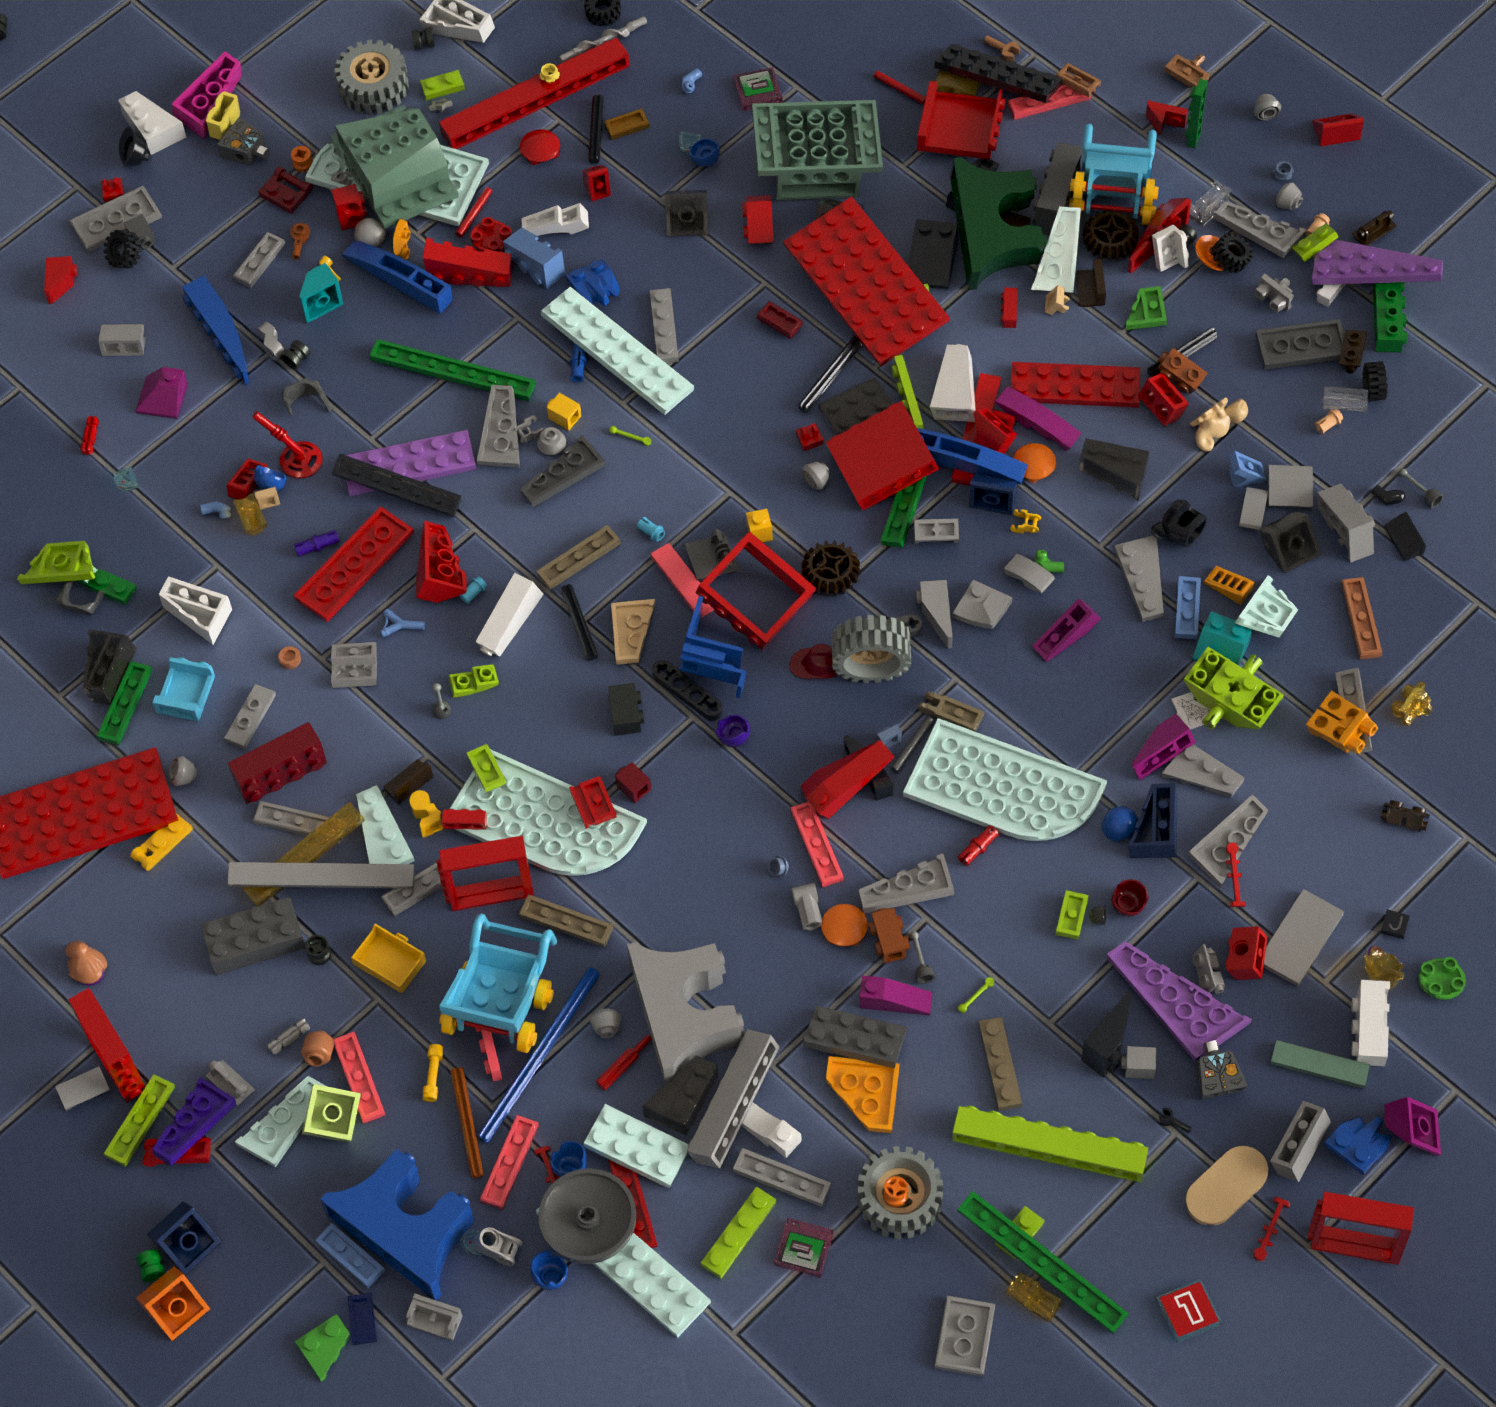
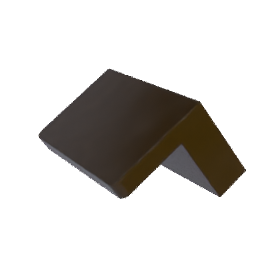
(1091, 285)
(408, 781)

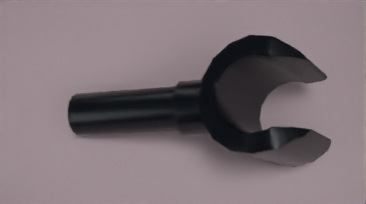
(1173, 1121)

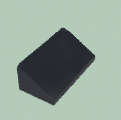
(1405, 536)

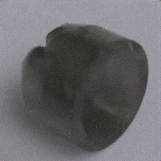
(1098, 915)

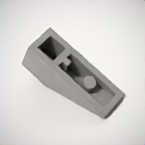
(935, 607)

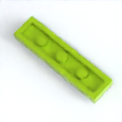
(905, 389)
(139, 1120)
(738, 1232)

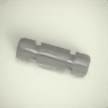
(288, 1036)

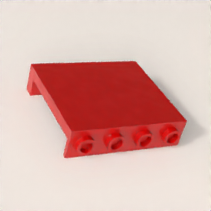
(960, 123)
(882, 455)

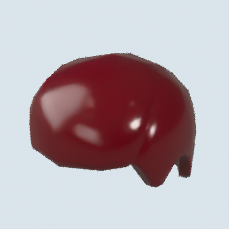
(1129, 897)

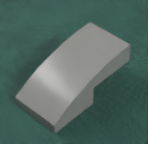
(1253, 508)
(1029, 572)

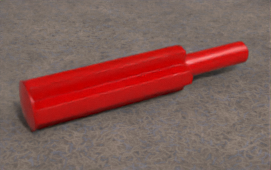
(621, 1064)

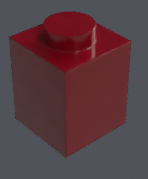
(632, 782)

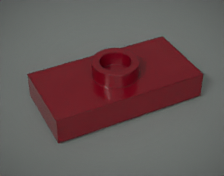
(779, 320)

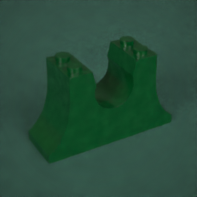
(984, 237)

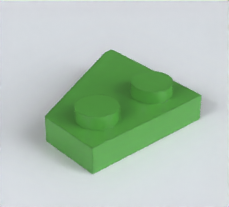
(1148, 309)
(323, 1345)

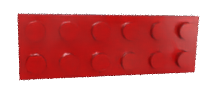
(1077, 384)
(353, 564)

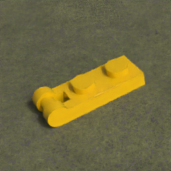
(161, 843)

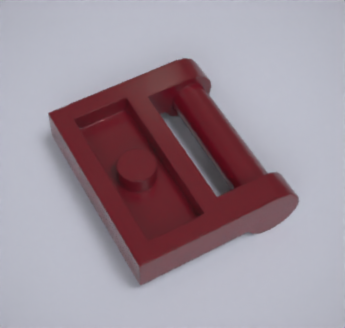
(282, 195)

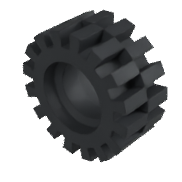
(602, 16)
(114, 247)
(1233, 262)
(1375, 380)

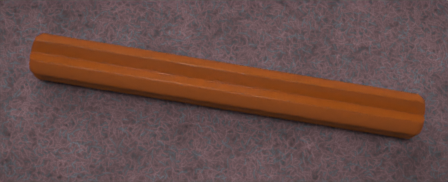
(467, 1123)

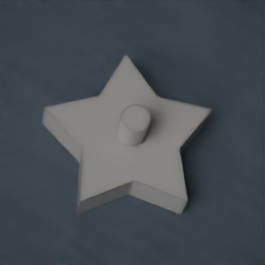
(440, 105)

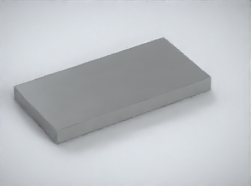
(97, 223)
(1301, 937)

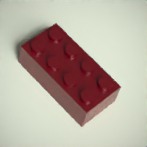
(277, 763)

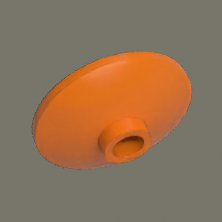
(1204, 251)

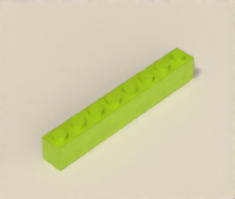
(1050, 1143)

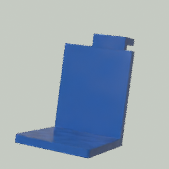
(711, 657)

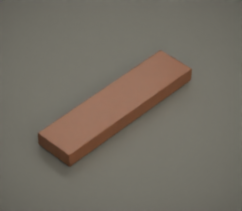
(1361, 618)

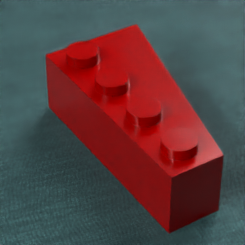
(467, 265)

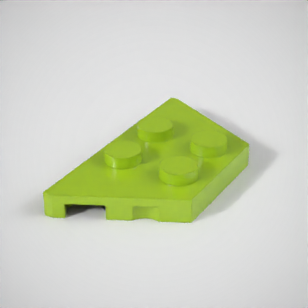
(60, 563)

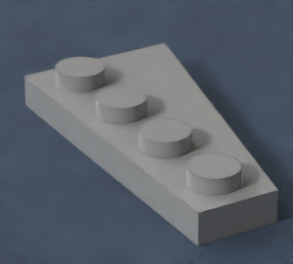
(1269, 234)
(499, 431)
(1142, 573)
(1238, 828)
(917, 885)

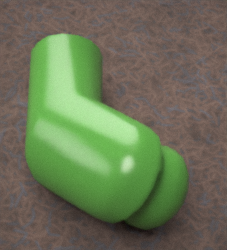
(1052, 567)

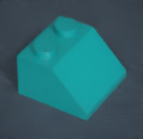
(320, 293)
(1224, 637)

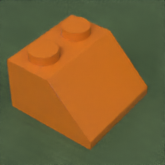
(173, 1303)

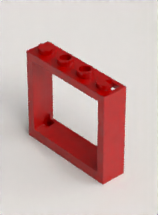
(778, 568)
(490, 891)
(107, 1044)
(1358, 1243)

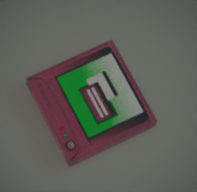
(758, 87)
(804, 1247)

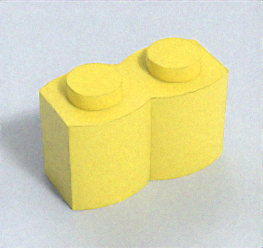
(223, 115)

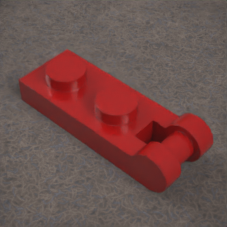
(197, 1153)

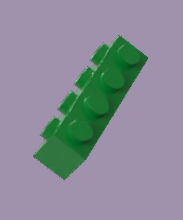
(1389, 316)

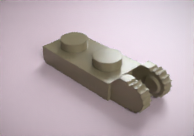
(952, 711)

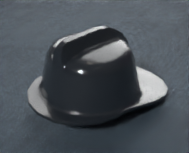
(132, 148)

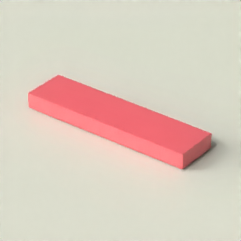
(1025, 106)
(679, 576)
(817, 844)
(359, 1076)
(509, 1162)

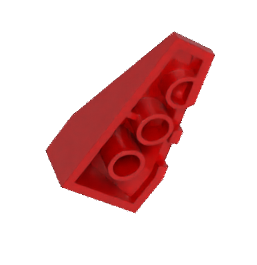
(1174, 213)
(438, 567)
(839, 781)

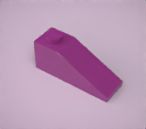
(1067, 629)
(1163, 744)
(893, 996)

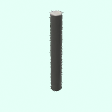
(914, 741)

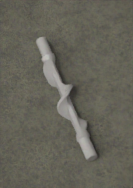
(606, 35)

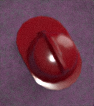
(813, 662)

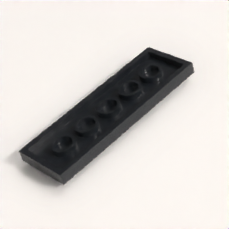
(998, 73)

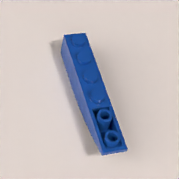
(401, 275)
(216, 322)
(971, 457)

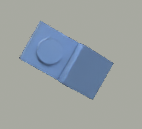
(1245, 470)

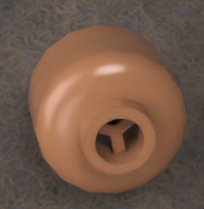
(317, 1048)

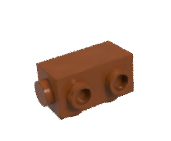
(1181, 370)
(888, 933)

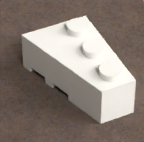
(151, 122)
(196, 607)

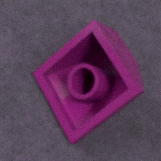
(163, 393)
(1414, 1123)

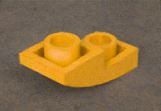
(400, 239)

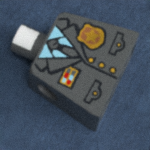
(243, 143)
(1218, 1073)

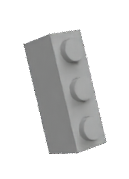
(1300, 1141)

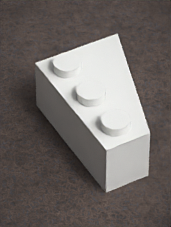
(457, 20)
(1371, 1022)

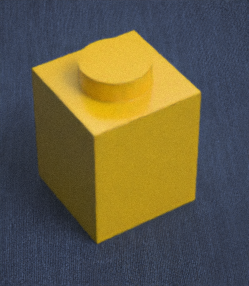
(563, 411)
(759, 524)

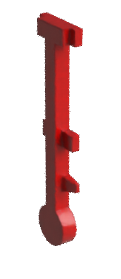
(1232, 849)
(552, 1178)
(1260, 1253)

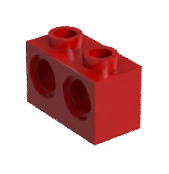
(349, 206)
(1163, 399)

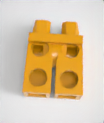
(1341, 723)

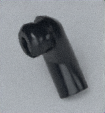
(1388, 497)

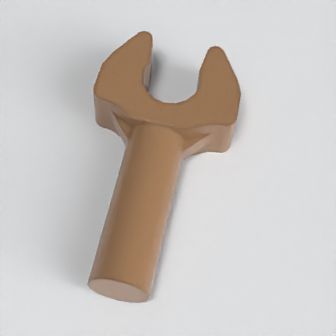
(1004, 48)

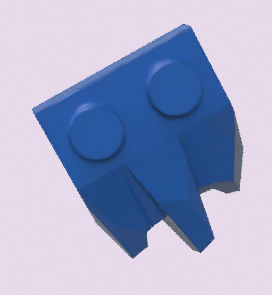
(594, 282)
(1359, 1143)

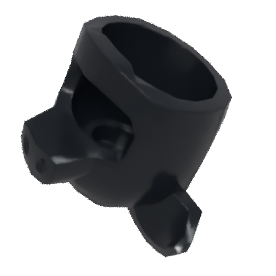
(1180, 524)

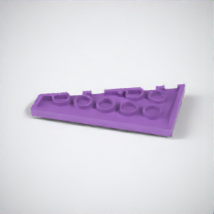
(1357, 263)
(1178, 1003)

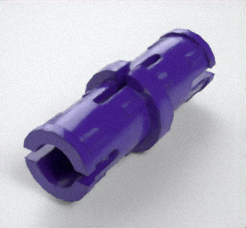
(316, 543)

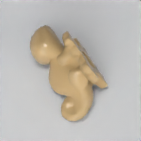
(1216, 422)

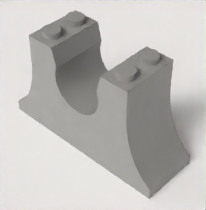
(676, 1028)

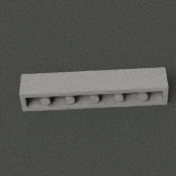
(733, 1099)

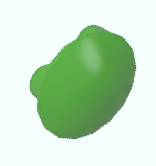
(1442, 978)

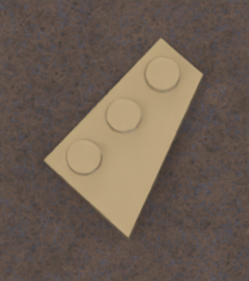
(630, 628)

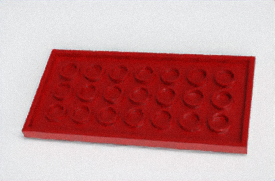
(866, 281)
(83, 812)

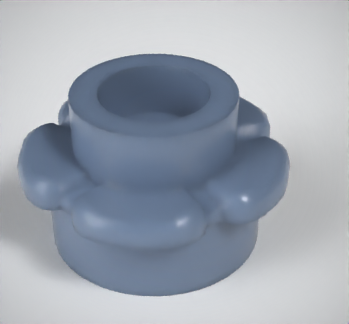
(1283, 167)
(778, 866)

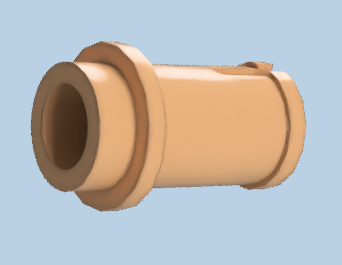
(1319, 220)
(1333, 417)

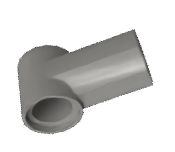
(806, 901)

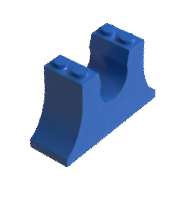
(407, 1243)

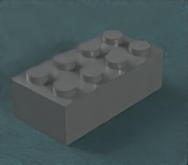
(1056, 188)
(253, 936)

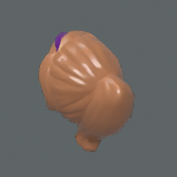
(85, 963)

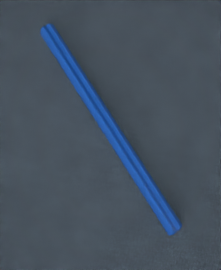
(538, 1055)

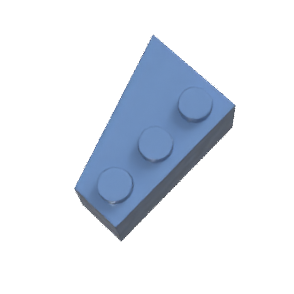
(535, 258)

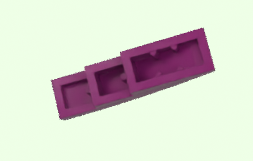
(1041, 419)

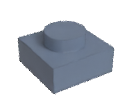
(890, 736)

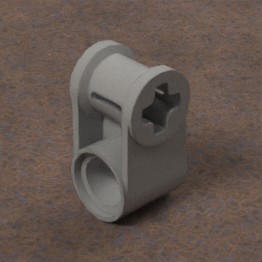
(502, 1246)

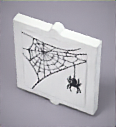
(1190, 710)

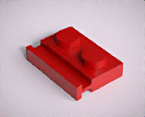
(593, 802)

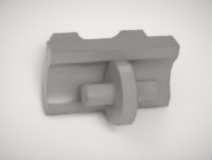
(1275, 290)

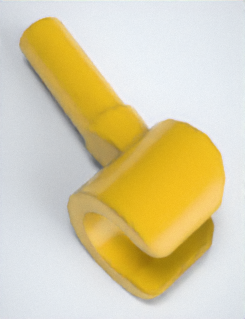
(328, 261)

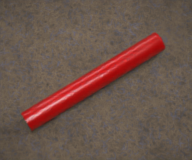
(899, 87)
(473, 212)

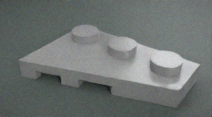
(1203, 770)

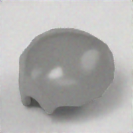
(370, 232)

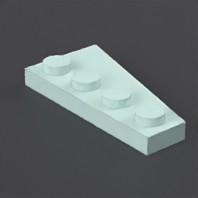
(381, 833)

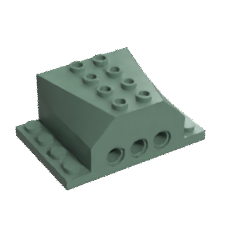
(817, 146)
(396, 163)

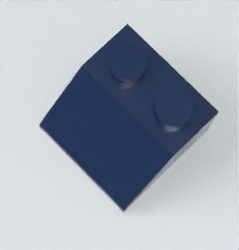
(992, 494)
(184, 1237)

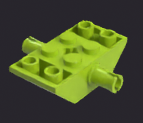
(1231, 691)

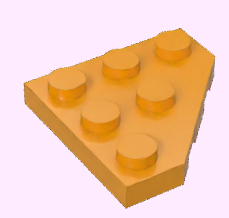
(866, 1090)

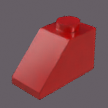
(597, 182)
(59, 277)
(992, 431)

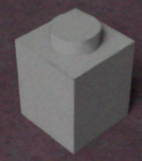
(1139, 1062)

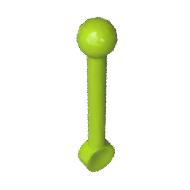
(646, 440)
(989, 982)

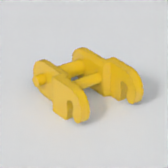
(1028, 516)

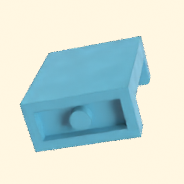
(185, 689)

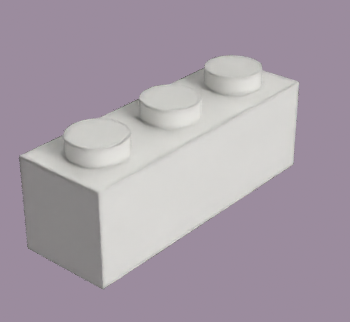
(1328, 293)

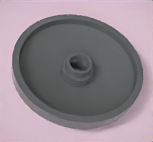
(587, 1216)

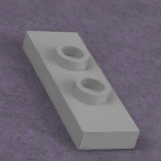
(250, 716)

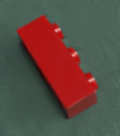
(1009, 307)
(464, 819)

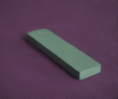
(1320, 1064)

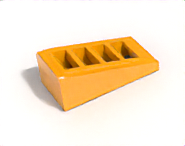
(1232, 593)

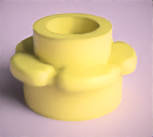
(549, 69)

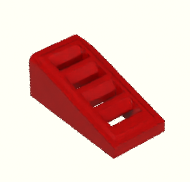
(239, 490)

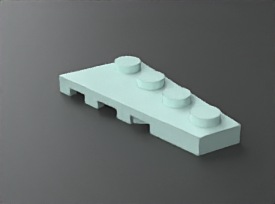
(1060, 254)
(279, 1129)

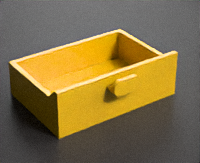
(389, 958)

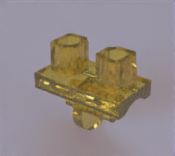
(250, 515)
(1415, 705)

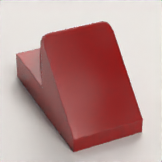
(1161, 114)

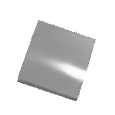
(1290, 486)
(354, 664)

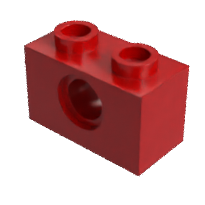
(1251, 942)

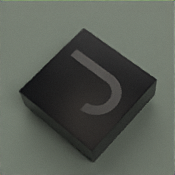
(1395, 924)

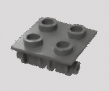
(708, 553)

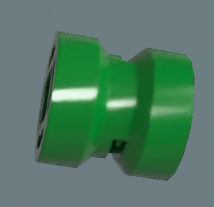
(150, 1265)

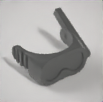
(303, 388)
(89, 609)

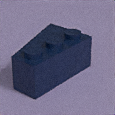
(1157, 827)

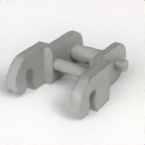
(524, 426)

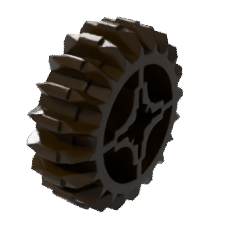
(1097, 235)
(833, 557)

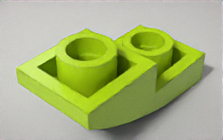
(476, 681)

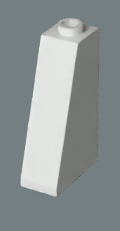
(954, 388)
(509, 615)

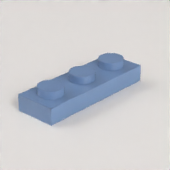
(1187, 607)
(350, 1255)

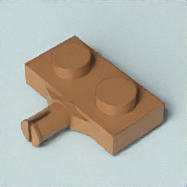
(1186, 70)

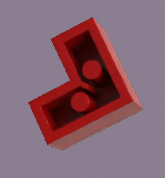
(759, 219)

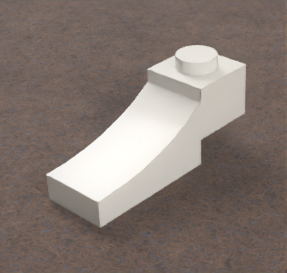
(557, 220)
(771, 1130)

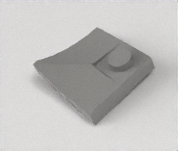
(982, 606)

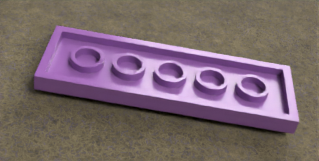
(421, 458)

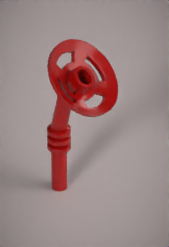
(298, 450)

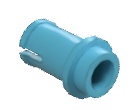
(655, 532)
(473, 589)

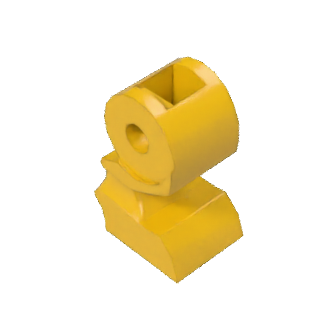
(426, 811)

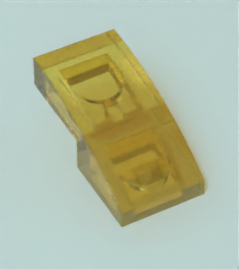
(950, 82)
(1033, 1297)

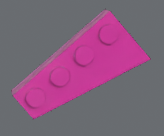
(201, 95)

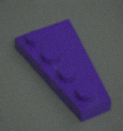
(198, 1115)

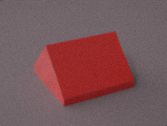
(1338, 129)

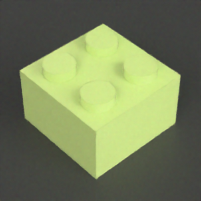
(331, 1113)

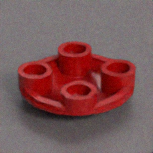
(539, 146)
(490, 235)

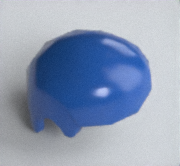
(704, 152)
(268, 478)
(1119, 823)
(568, 1158)
(548, 1270)

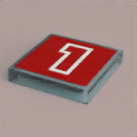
(1188, 1310)

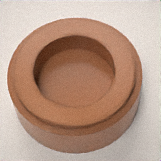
(289, 657)

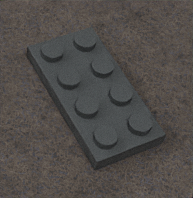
(1300, 344)
(855, 1036)

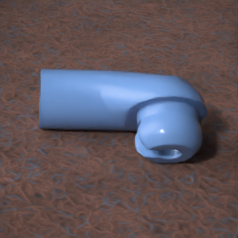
(689, 79)
(214, 507)

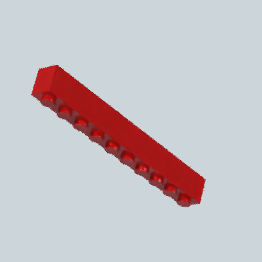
(533, 94)

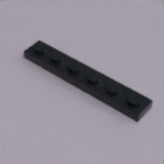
(396, 485)

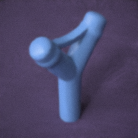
(399, 624)

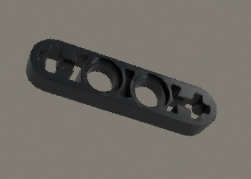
(689, 688)

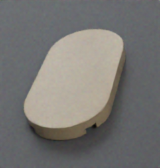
(1226, 1185)

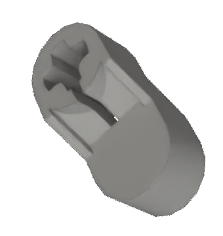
(269, 335)

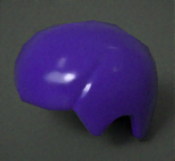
(733, 730)

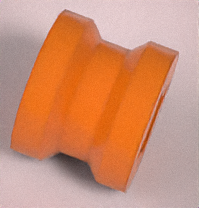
(299, 163)
(895, 1185)

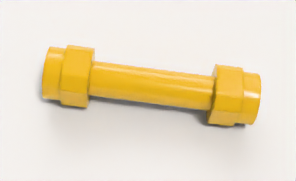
(430, 1091)

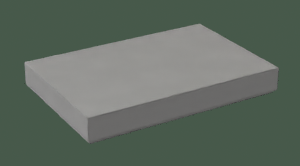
(965, 1336)

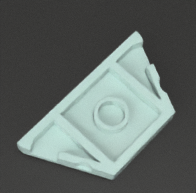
(1268, 610)

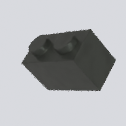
(624, 709)

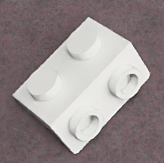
(1170, 248)

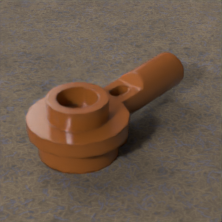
(300, 233)

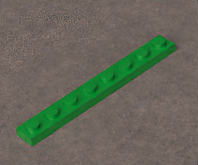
(450, 369)
(1043, 1262)

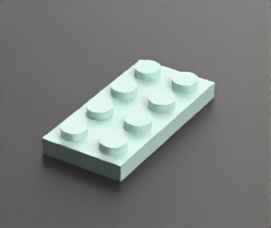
(636, 1146)

